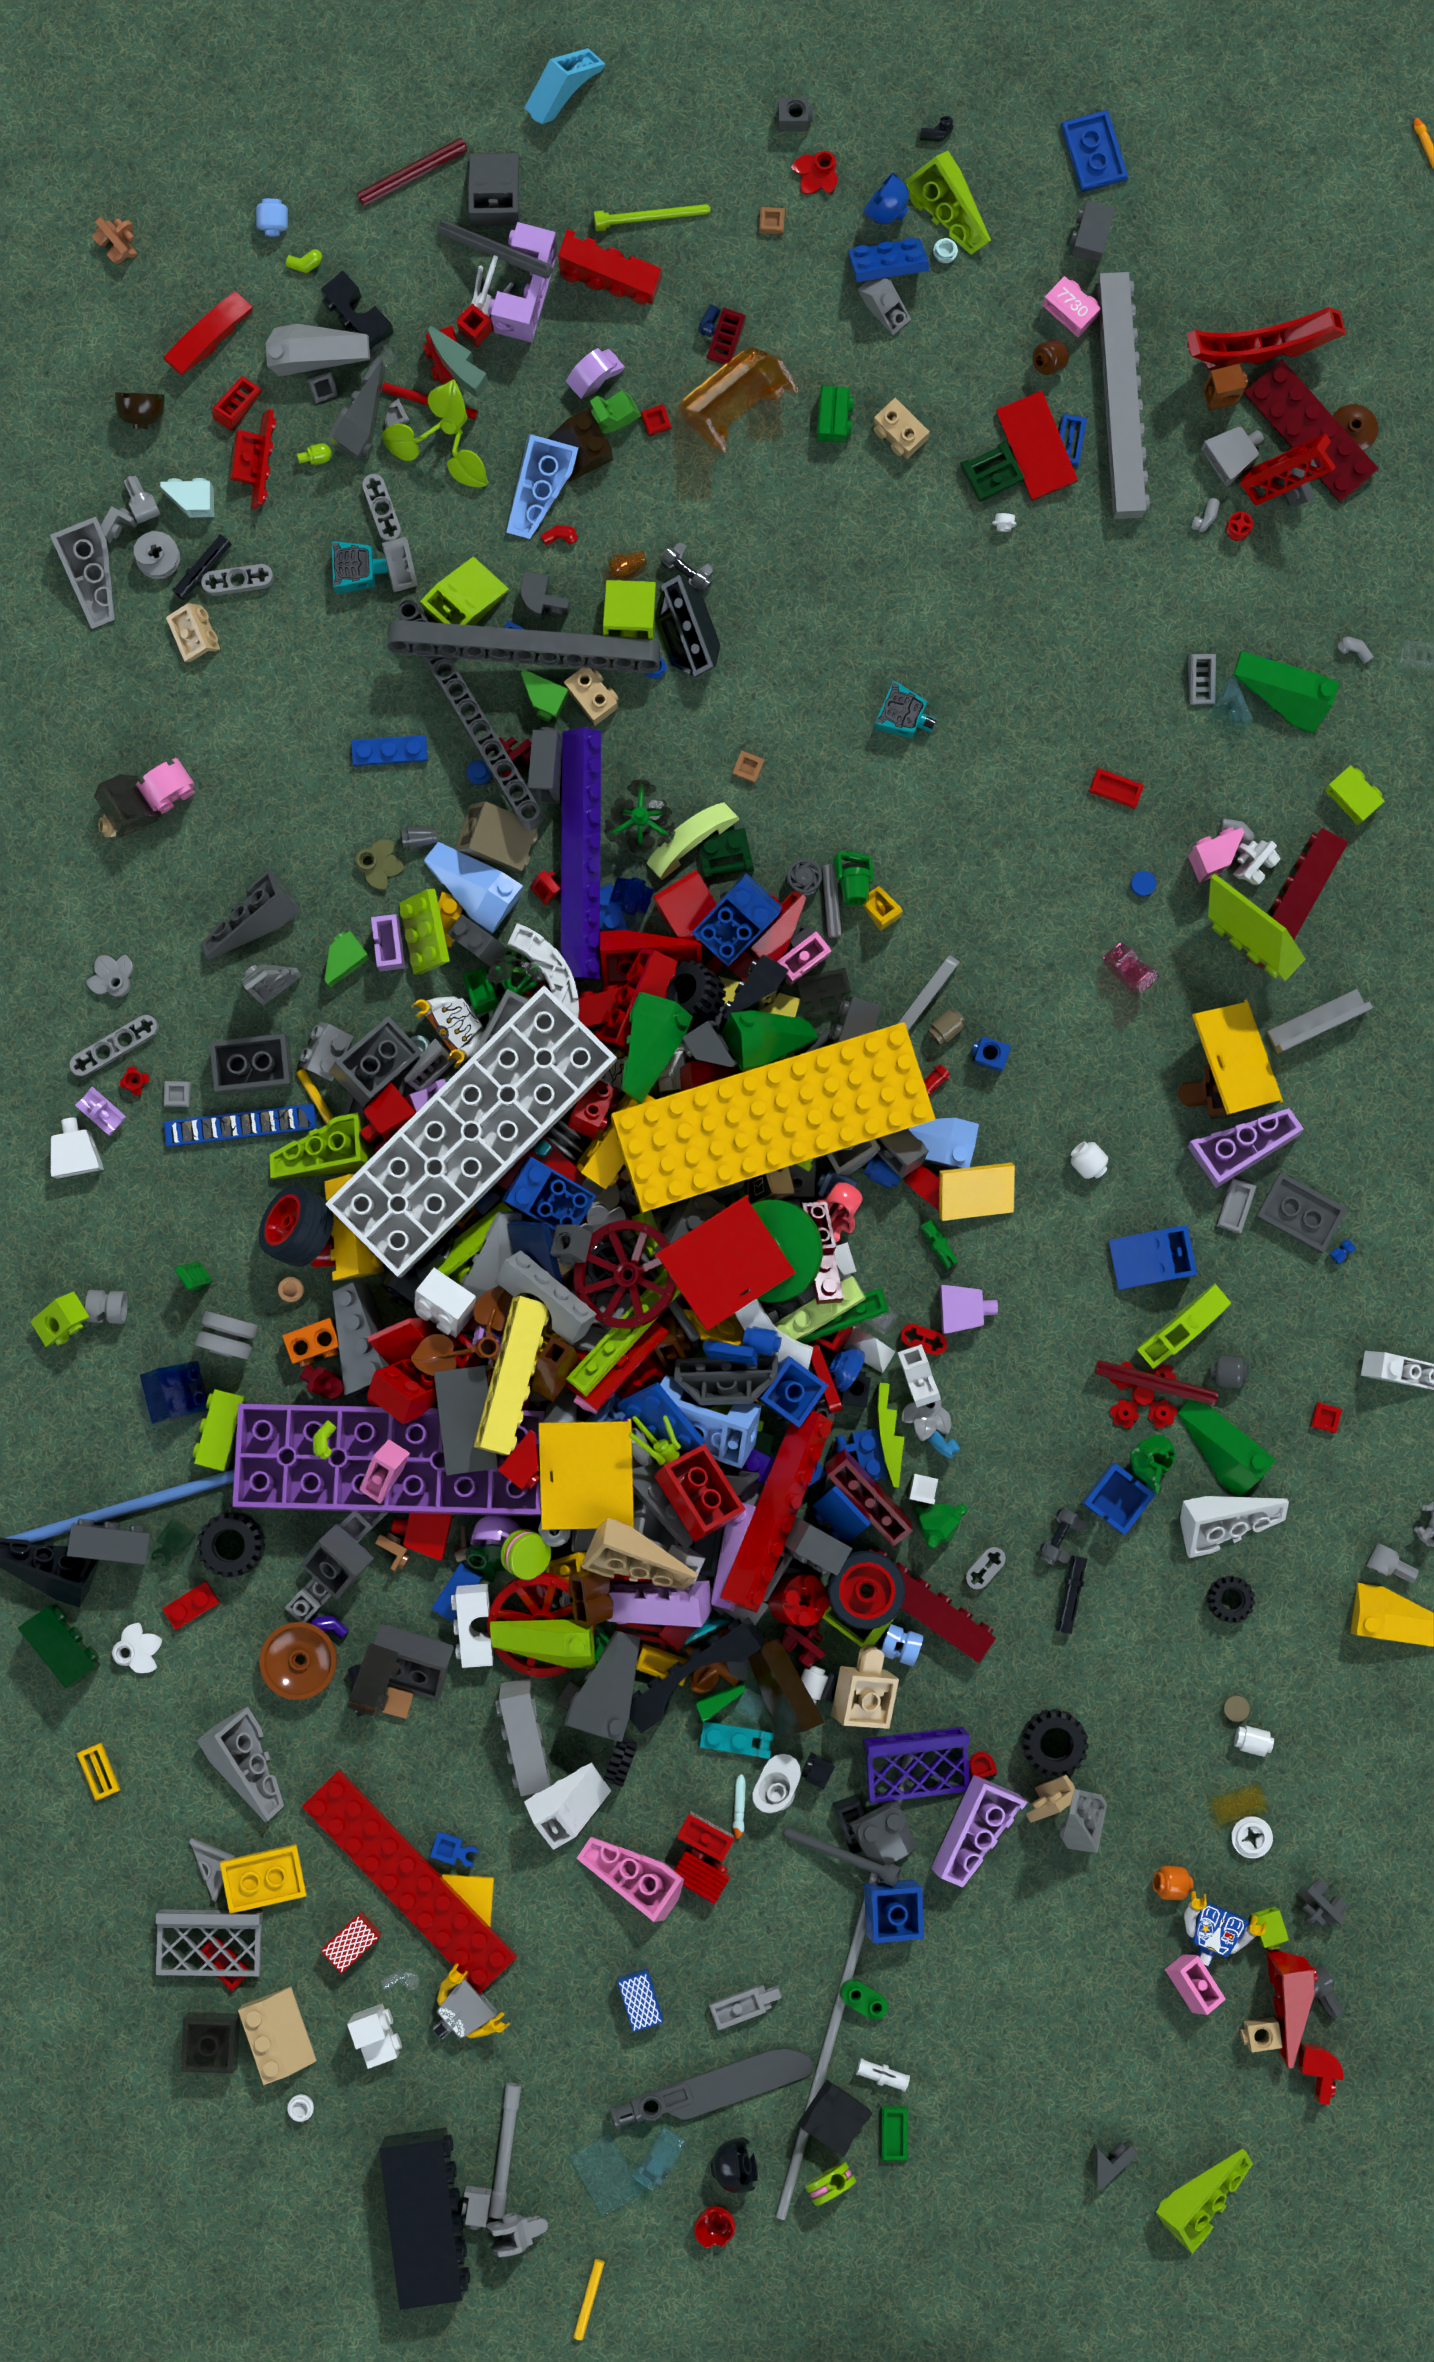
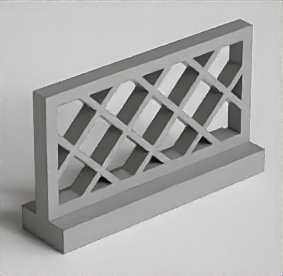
(208, 1919)

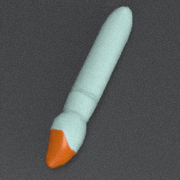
(738, 1824)

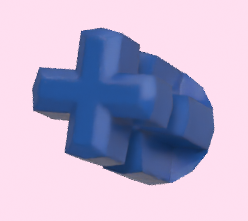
(1339, 1254)

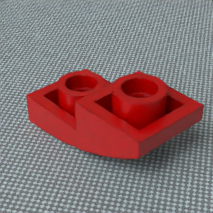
(925, 1184)

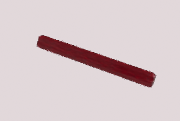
(412, 171)
(1156, 1382)

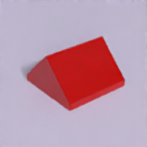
(401, 1339)

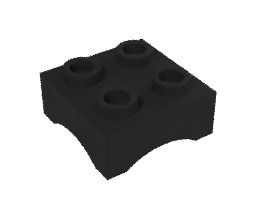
(834, 2118)

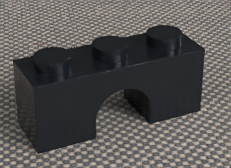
(340, 296)

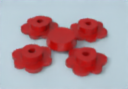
(1143, 1397)

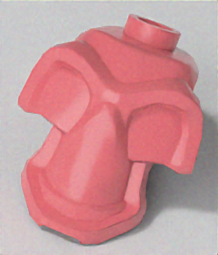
(842, 1205)

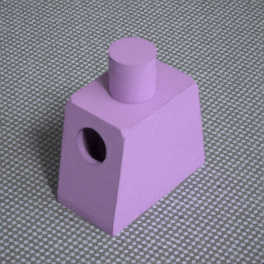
(964, 1308)

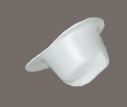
(777, 1784)

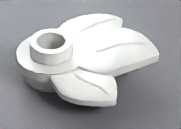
(141, 1649)

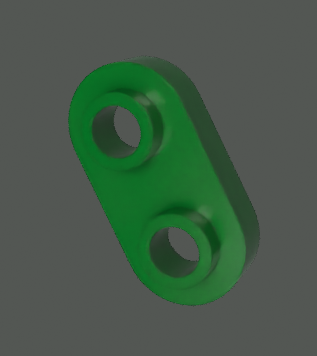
(865, 2000)

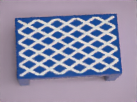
(640, 2000)

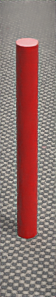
(418, 397)

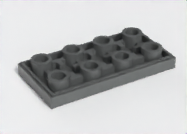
(460, 1407)

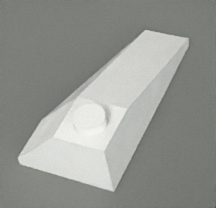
(1217, 1519)

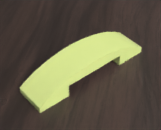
(689, 835)

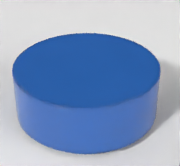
(1143, 883)

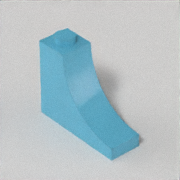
(559, 81)

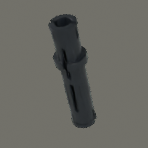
(221, 544)
(1073, 1586)

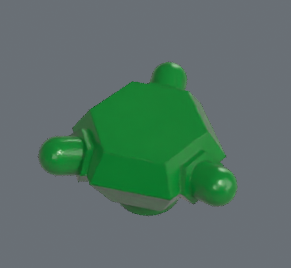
(939, 1522)

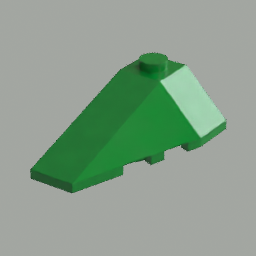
(1294, 692)
(1229, 1452)

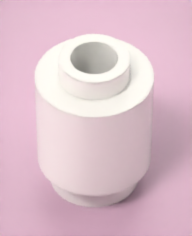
(814, 1681)
(1253, 1740)

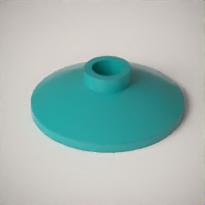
(707, 1628)

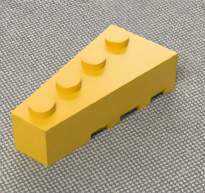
(351, 1255)

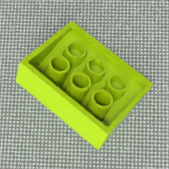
(1252, 930)

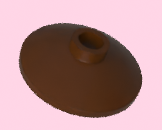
(1368, 429)

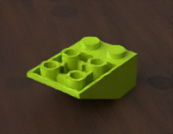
(464, 595)

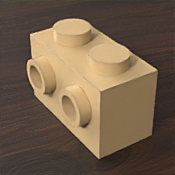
(900, 429)
(591, 694)

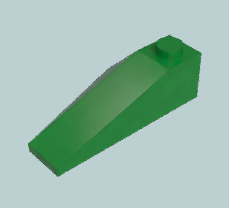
(763, 1037)
(654, 1038)

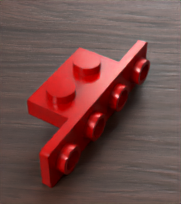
(251, 458)

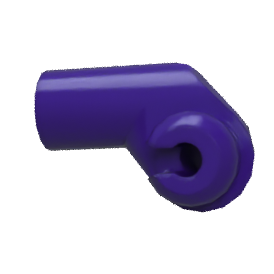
(330, 1623)

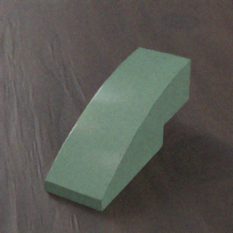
(458, 362)

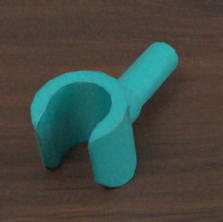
(542, 1148)

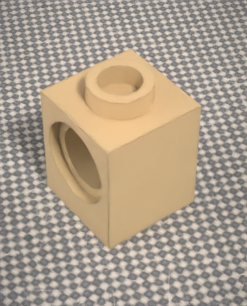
(1271, 2040)

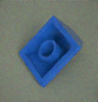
(793, 1392)

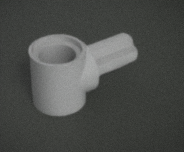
(141, 503)
(1387, 1562)

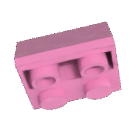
(1215, 854)

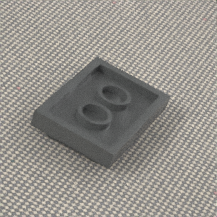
(1301, 1212)

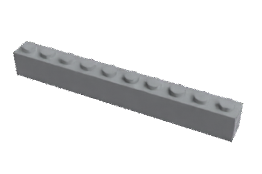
(1121, 395)

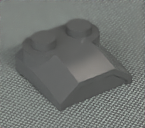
(884, 1834)

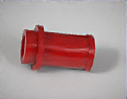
(936, 1078)

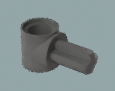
(1323, 1991)

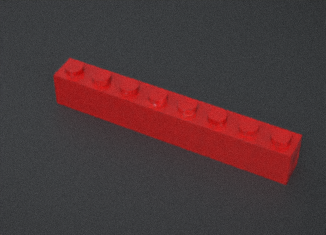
(776, 1512)

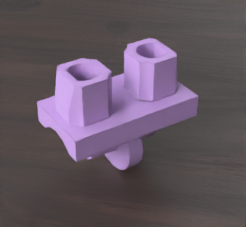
(101, 1111)

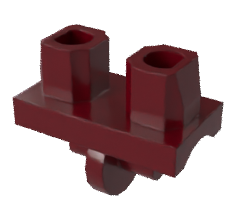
(523, 751)
(323, 1382)
(812, 1651)

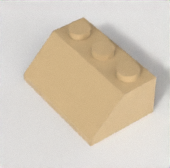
(277, 2035)

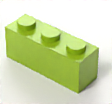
(218, 1430)

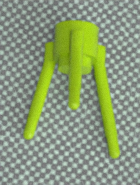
(664, 1450)

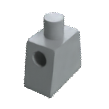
(1232, 453)

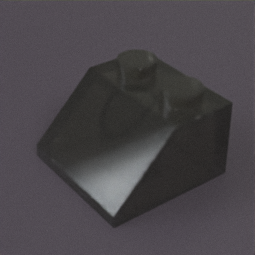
(125, 804)

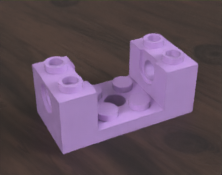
(518, 315)

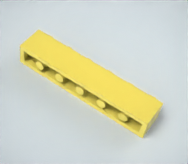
(511, 1376)

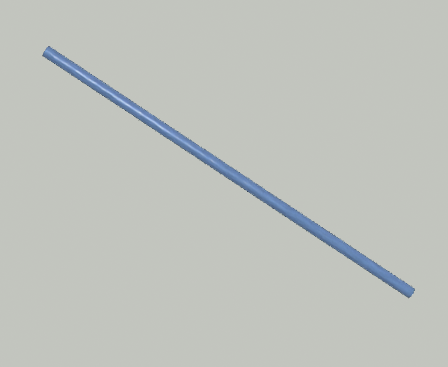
(129, 1506)

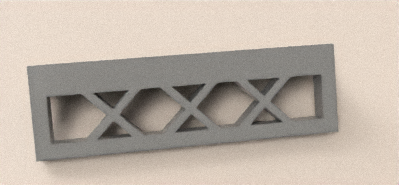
(1318, 1021)

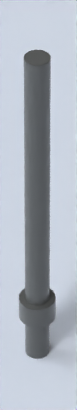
(629, 1238)

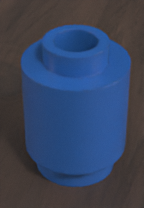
(881, 1173)
(762, 1340)

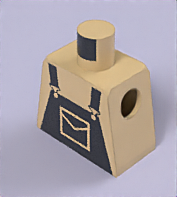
(770, 1186)

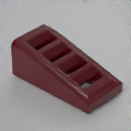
(734, 317)

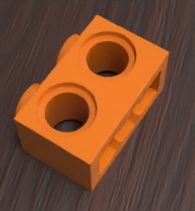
(311, 1335)

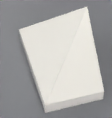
(876, 1353)

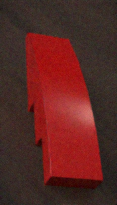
(207, 333)

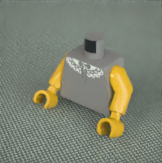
(465, 2009)

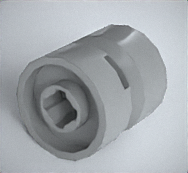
(106, 1306)

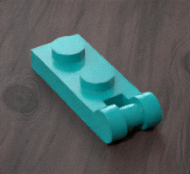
(735, 1739)

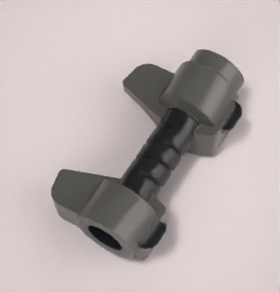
(698, 579)
(1051, 1550)

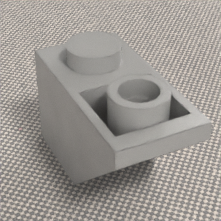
(884, 303)

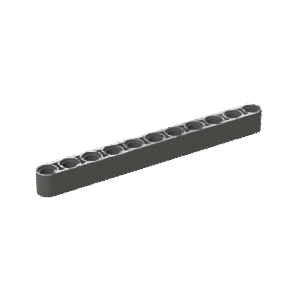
(523, 646)
(477, 723)

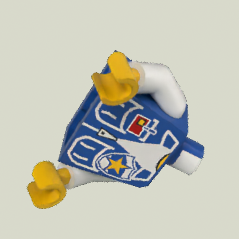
(1218, 1929)

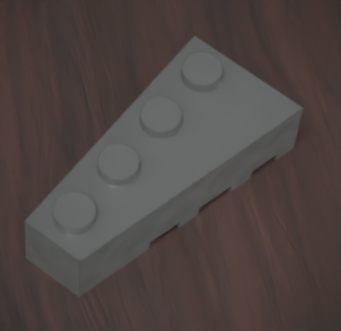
(355, 1321)

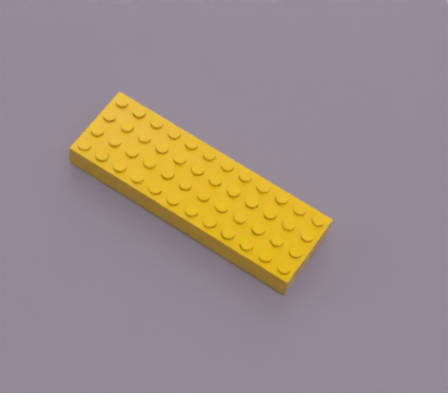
(772, 1117)

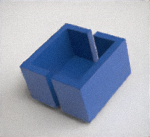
(1118, 1498)

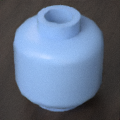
(272, 217)

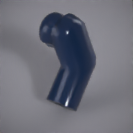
(706, 325)

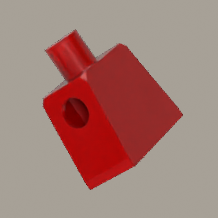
(387, 1114)
(425, 1533)

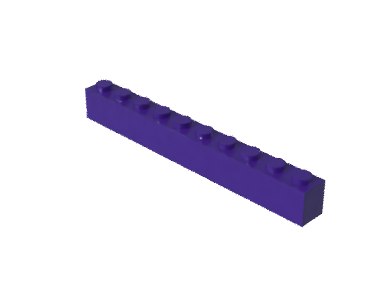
(581, 852)

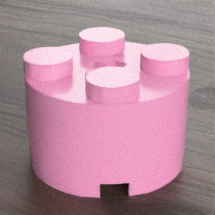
(166, 785)

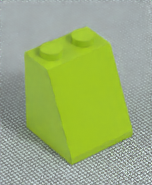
(629, 609)

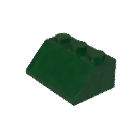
(60, 1646)

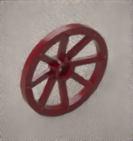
(620, 1275)

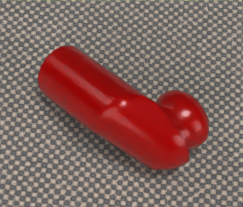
(559, 531)

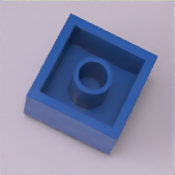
(894, 1911)

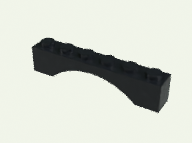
(734, 1646)

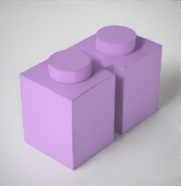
(388, 933)

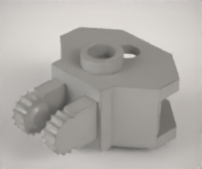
(515, 2233)

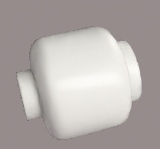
(1089, 1160)

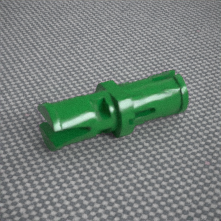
(938, 1244)

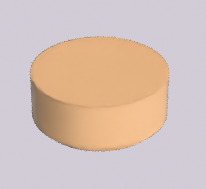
(290, 1289)

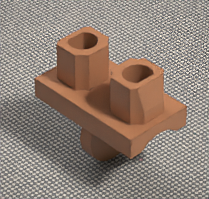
(108, 232)

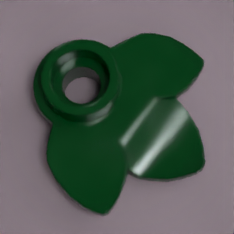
(485, 1560)

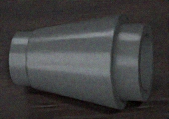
(417, 837)

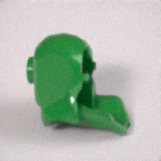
(1151, 1460)

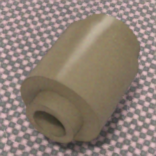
(946, 1026)

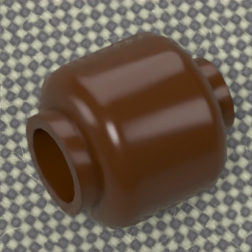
(1050, 357)

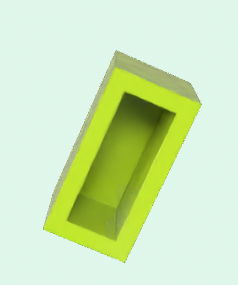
(1355, 794)

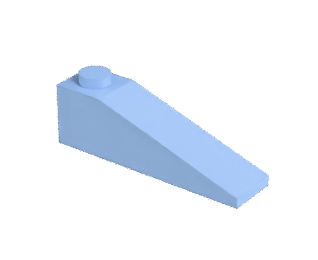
(478, 888)

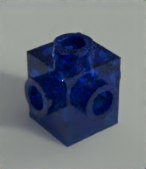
(631, 895)

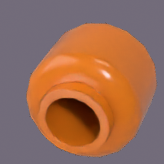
(1172, 1883)

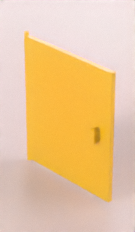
(1237, 1057)
(588, 1473)

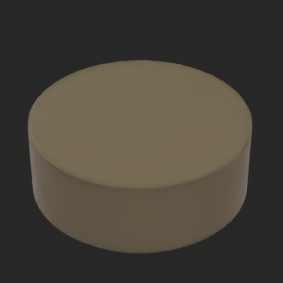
(1236, 1708)

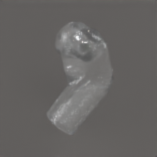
(402, 1977)

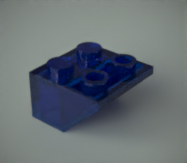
(174, 1392)

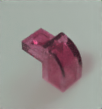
(1129, 969)

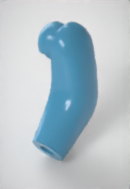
(942, 1446)

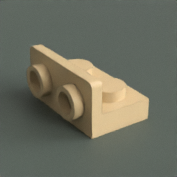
(192, 631)
(1054, 1798)

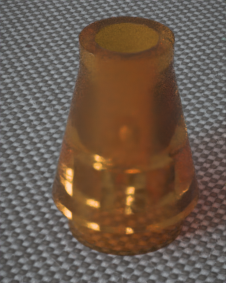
(625, 564)

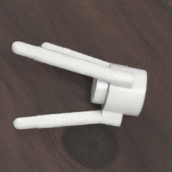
(483, 300)

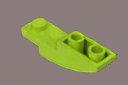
(1185, 1326)

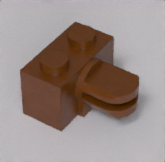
(1204, 1093)

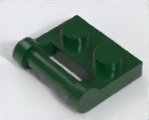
(995, 478)
(723, 846)

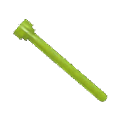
(604, 220)

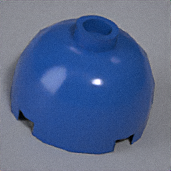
(888, 201)

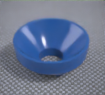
(846, 1368)

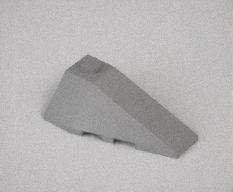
(86, 562)
(238, 1756)

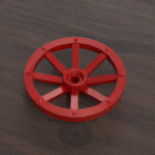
(529, 1667)

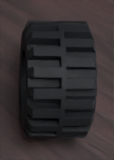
(708, 993)
(208, 1544)
(1077, 1742)

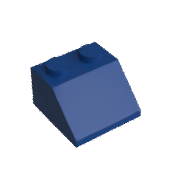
(840, 1514)

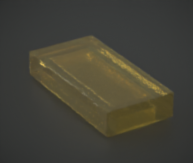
(1239, 1804)

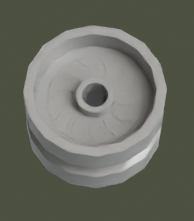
(226, 1335)

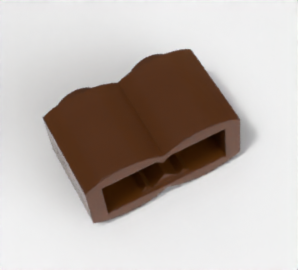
(590, 1598)

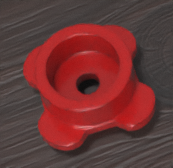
(131, 1074)

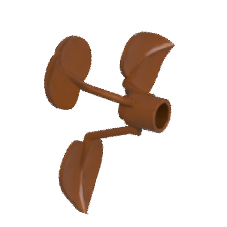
(436, 1351)

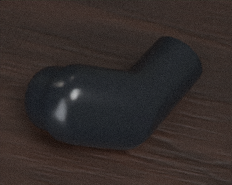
(940, 132)

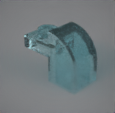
(658, 2160)

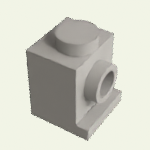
(476, 2207)

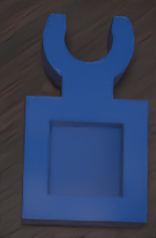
(449, 1848)

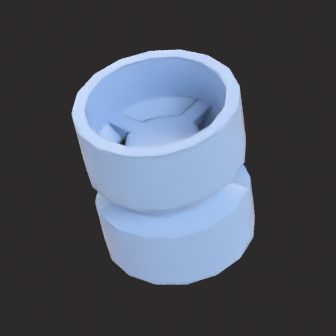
(909, 1648)

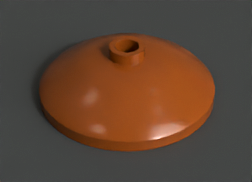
(280, 1666)

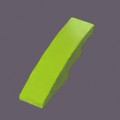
(891, 1445)

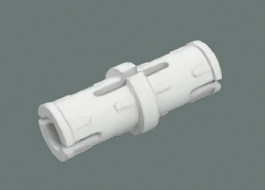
(882, 2074)

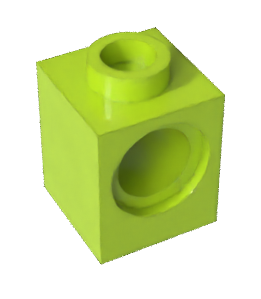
(1275, 1930)

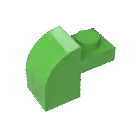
(615, 411)

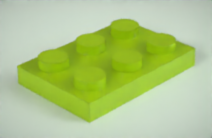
(424, 932)

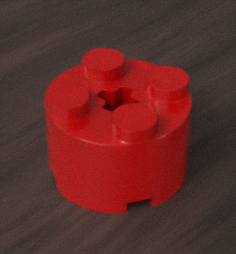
(798, 1600)

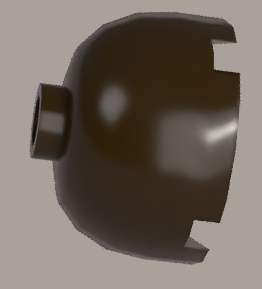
(140, 408)

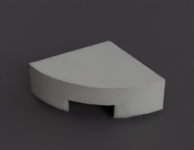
(396, 414)

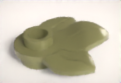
(382, 865)

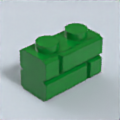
(833, 414)

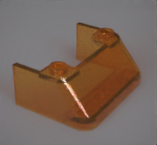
(733, 391)

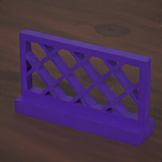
(917, 1743)

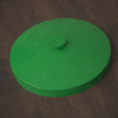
(798, 1240)

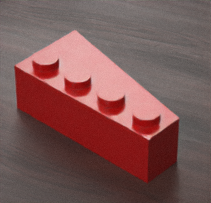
(608, 269)

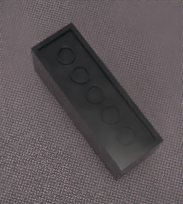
(424, 2218)

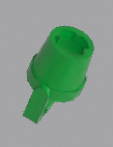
(854, 880)

